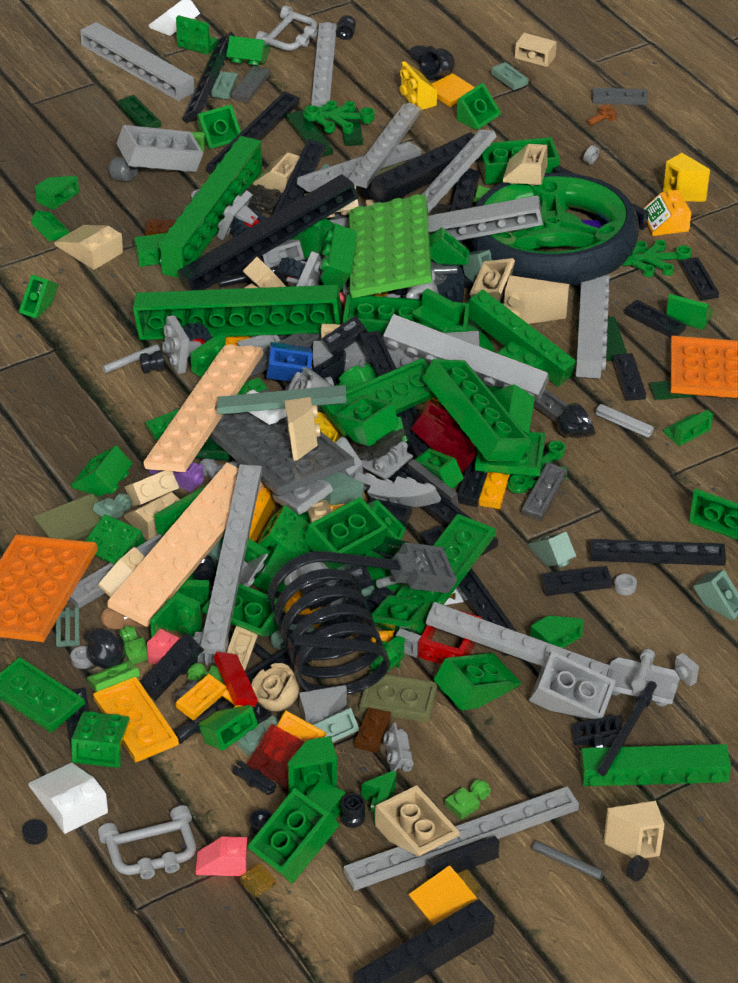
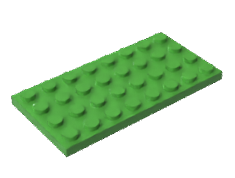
(390, 246)

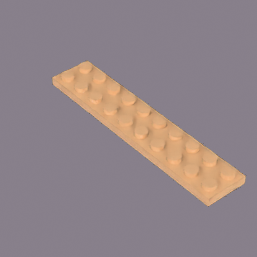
(199, 412)
(178, 551)

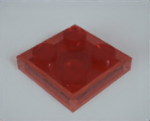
(274, 754)

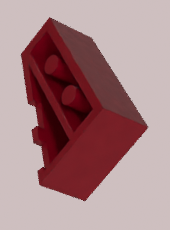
(444, 434)

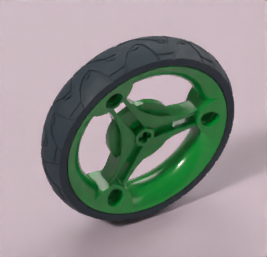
(601, 248)

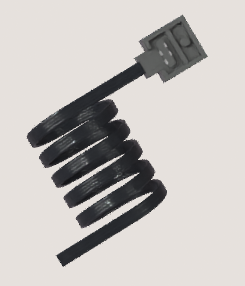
(415, 564)

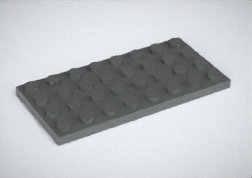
(269, 446)

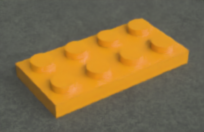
(147, 730)

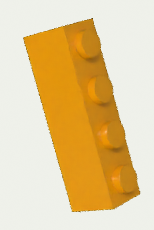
(263, 509)

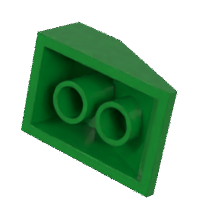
(475, 680)

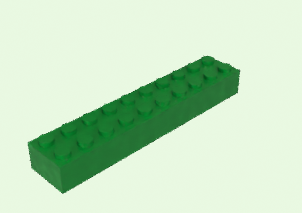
(201, 218)
(241, 310)

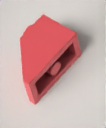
(161, 644)
(223, 857)

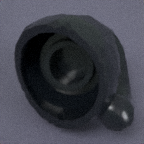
(437, 63)
(575, 422)
(105, 647)

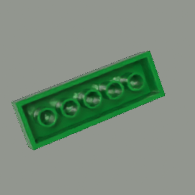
(377, 312)
(476, 410)

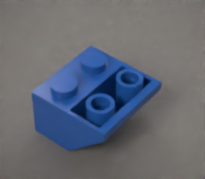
(287, 360)

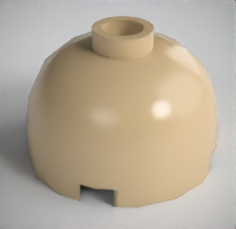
(276, 687)

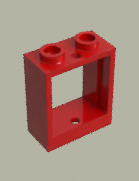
(433, 651)

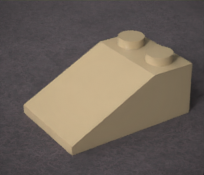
(92, 244)
(536, 299)
(414, 822)

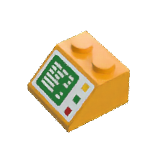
(668, 214)

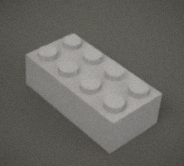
(159, 148)

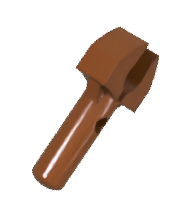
(604, 113)

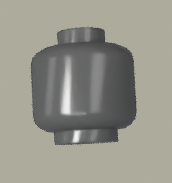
(121, 171)

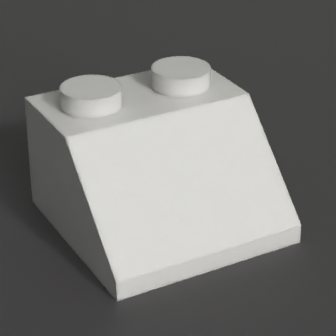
(167, 22)

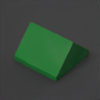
(477, 107)
(219, 126)
(689, 311)
(517, 404)
(402, 613)

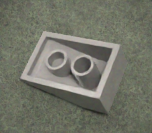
(571, 688)

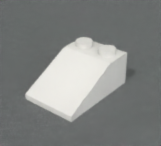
(70, 796)

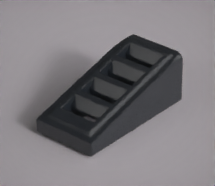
(608, 724)

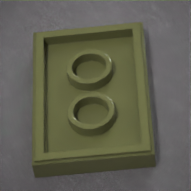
(69, 520)
(402, 697)

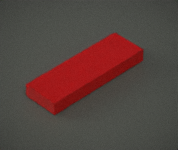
(235, 679)

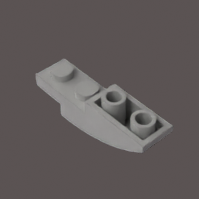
(401, 491)

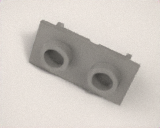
(397, 749)

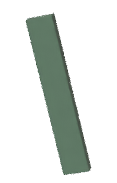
(276, 399)

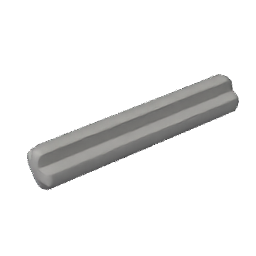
(624, 420)

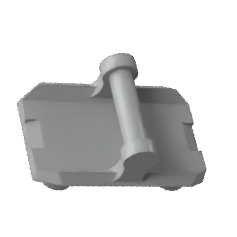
(634, 676)

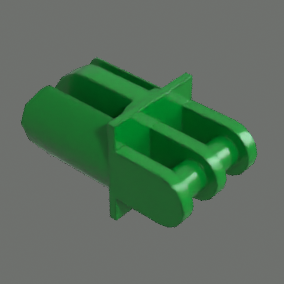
(395, 652)

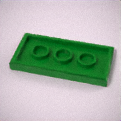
(37, 695)

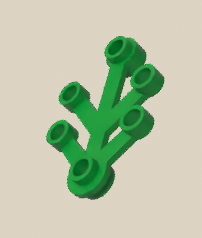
(318, 114)
(654, 258)
(521, 483)

